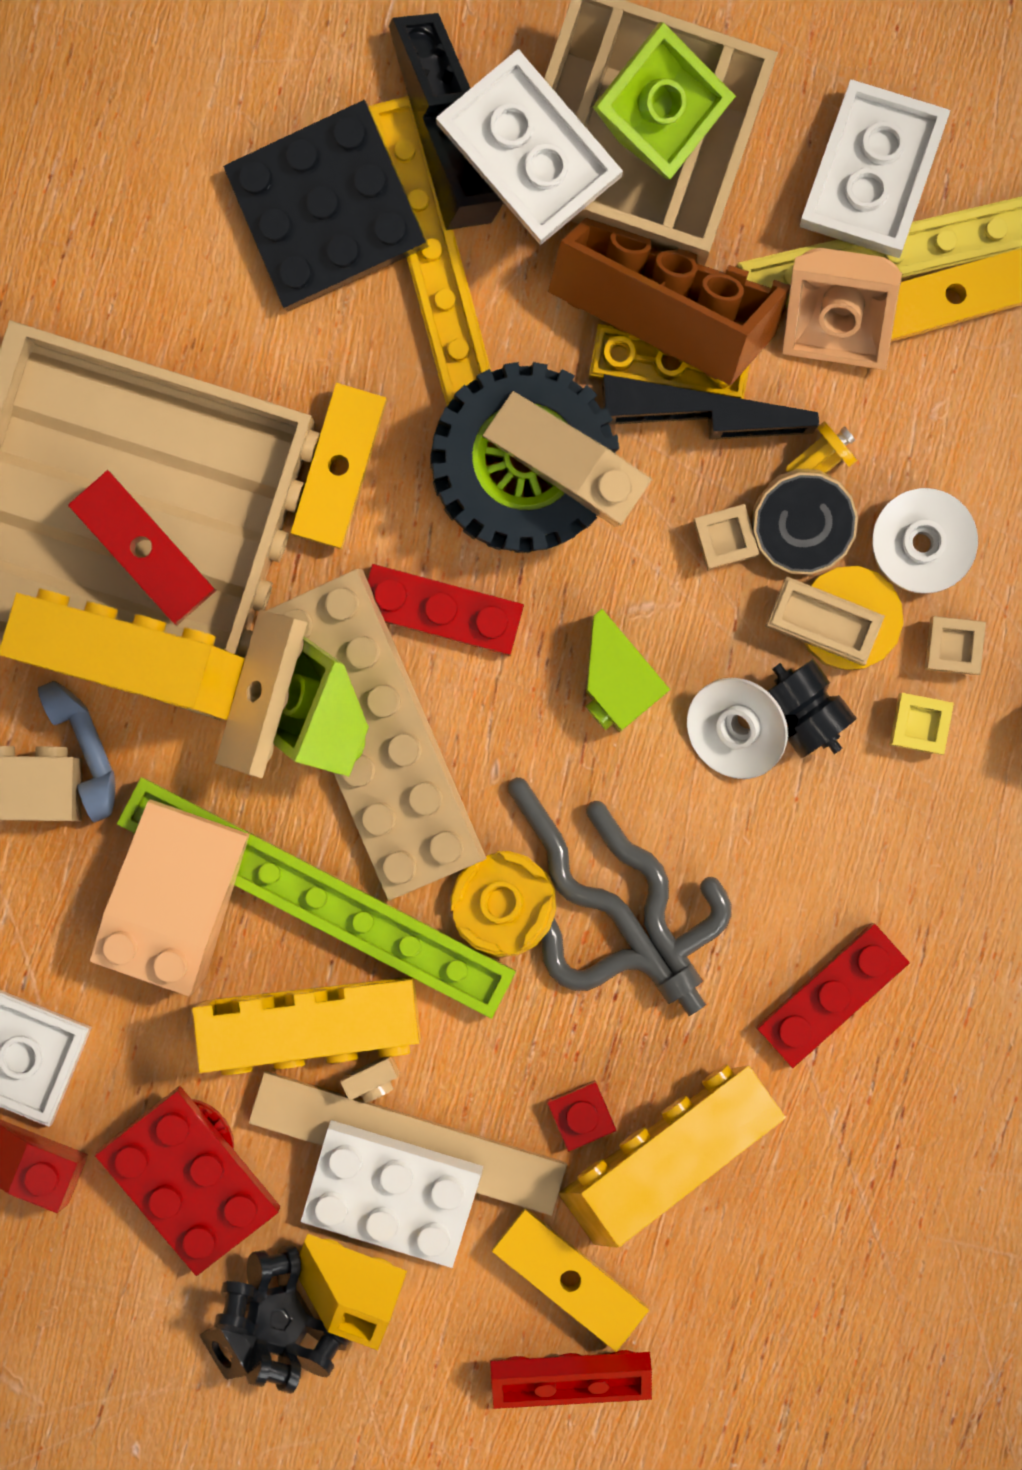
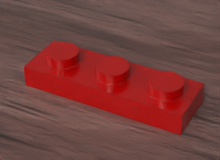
(445, 610)
(832, 995)
(571, 1379)

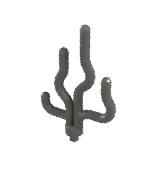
(661, 957)

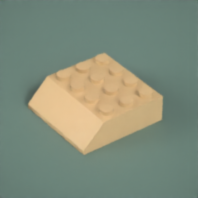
(677, 211)

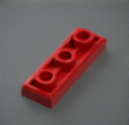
(120, 525)

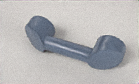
(99, 792)

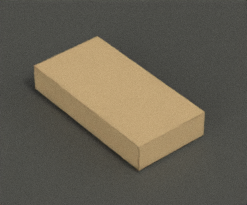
(825, 621)

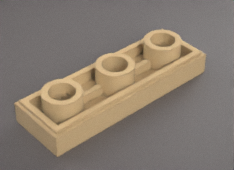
(261, 693)

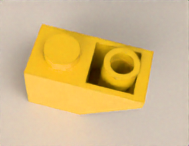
(350, 1289)

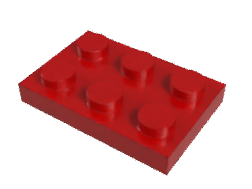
(187, 1181)

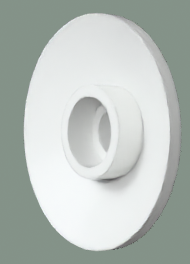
(943, 522)
(723, 741)

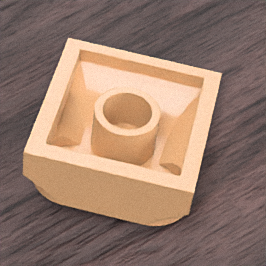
(842, 307)

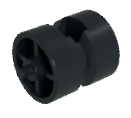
(809, 711)

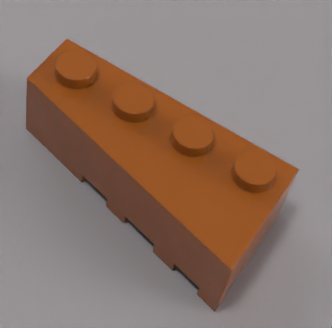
(668, 298)

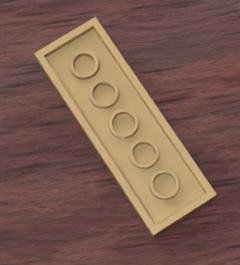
(401, 781)

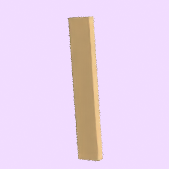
(507, 1171)

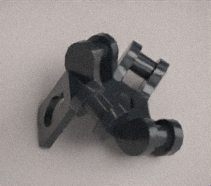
(272, 1324)

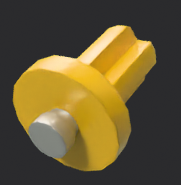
(826, 451)

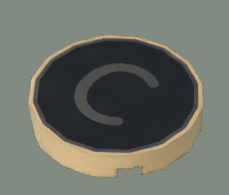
(804, 521)

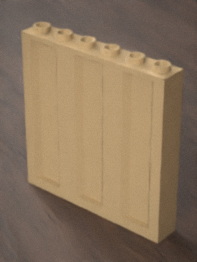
(193, 455)

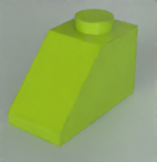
(618, 677)

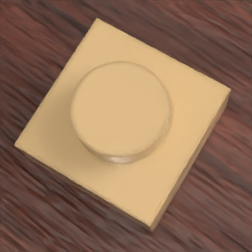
(726, 537)
(955, 645)
(371, 1080)

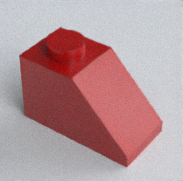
(38, 1168)

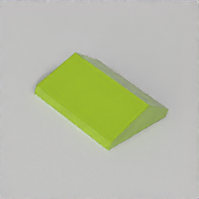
(663, 102)

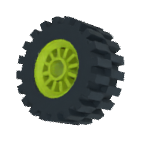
(461, 468)

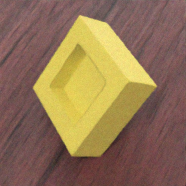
(921, 723)

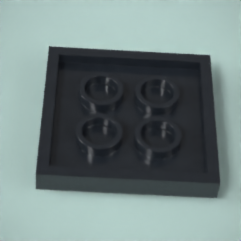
(325, 206)

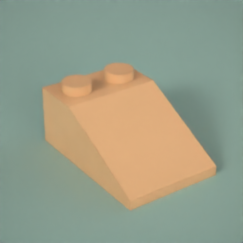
(170, 899)

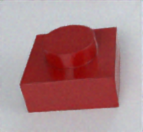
(581, 1115)

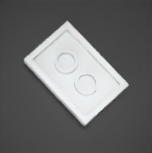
(529, 147)
(874, 168)
(391, 1193)

